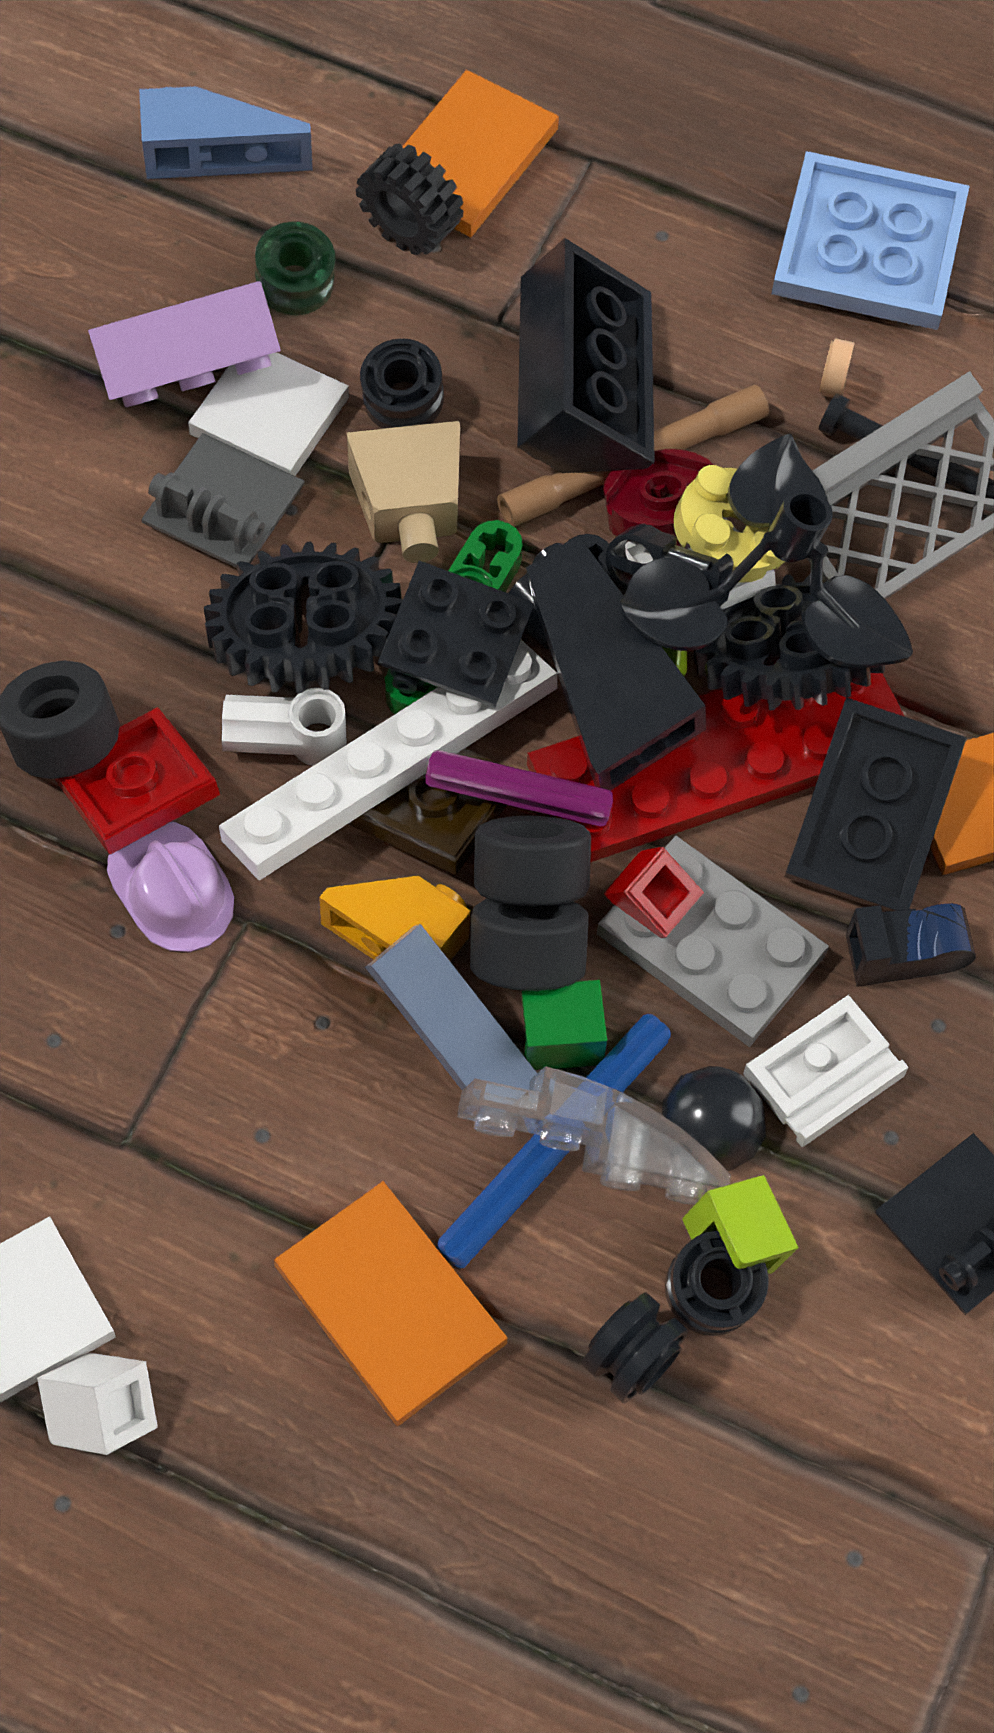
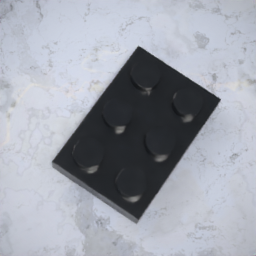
(875, 807)

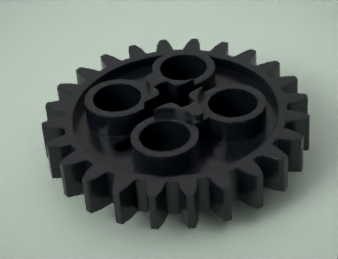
(260, 615)
(769, 654)

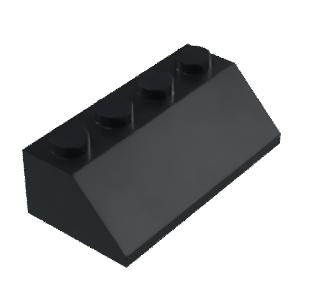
(585, 365)

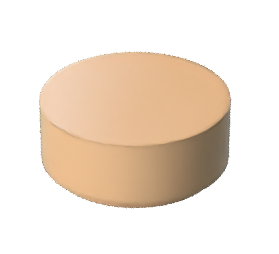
(836, 367)

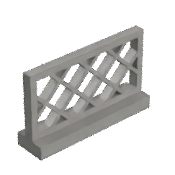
(890, 448)

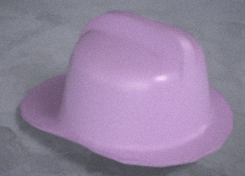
(173, 888)

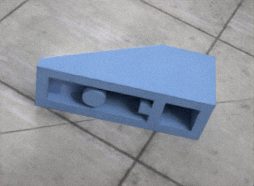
(212, 135)

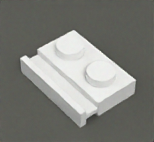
(825, 1070)

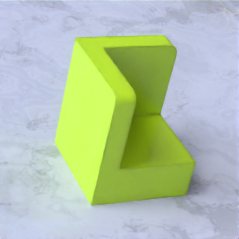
(747, 1223)

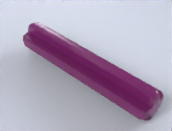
(519, 788)

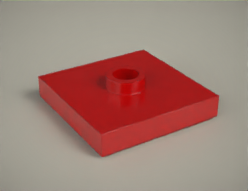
(140, 783)

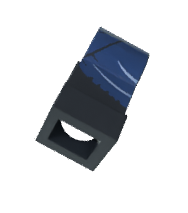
(908, 943)

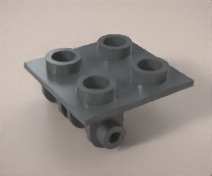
(221, 501)

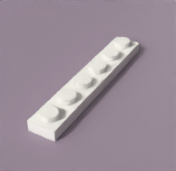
(375, 767)

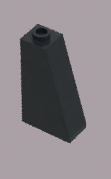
(618, 685)

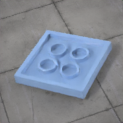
(871, 240)

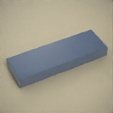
(448, 1013)

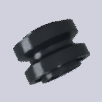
(402, 362)
(698, 1309)
(635, 1347)

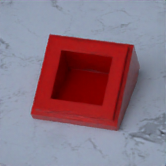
(654, 891)

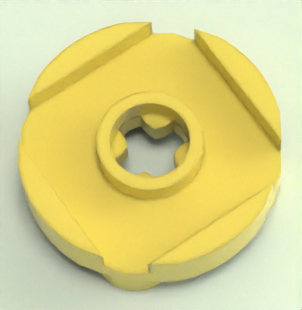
(701, 523)

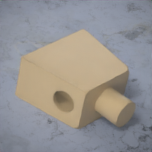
(408, 484)

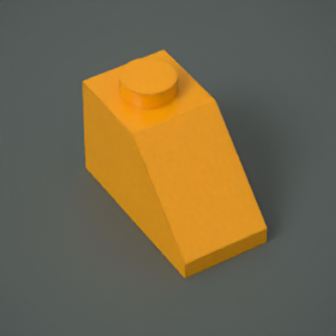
(382, 911)

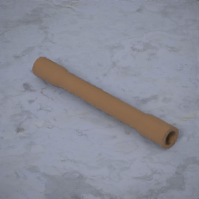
(715, 420)

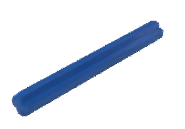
(536, 1161)

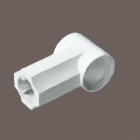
(280, 724)

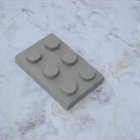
(727, 954)

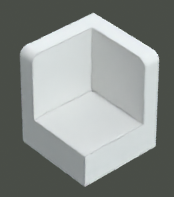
(97, 1403)

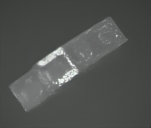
(621, 1135)

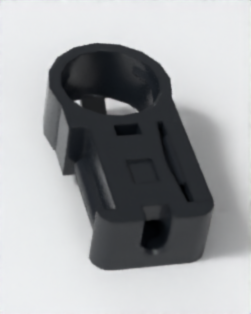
(662, 546)

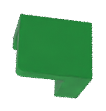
(565, 1026)

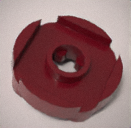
(638, 494)

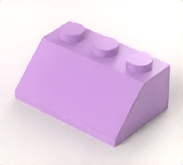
(185, 343)

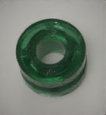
(295, 245)

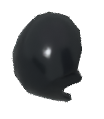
(719, 1113)

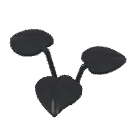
(773, 489)

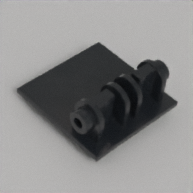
(454, 635)
(949, 1222)

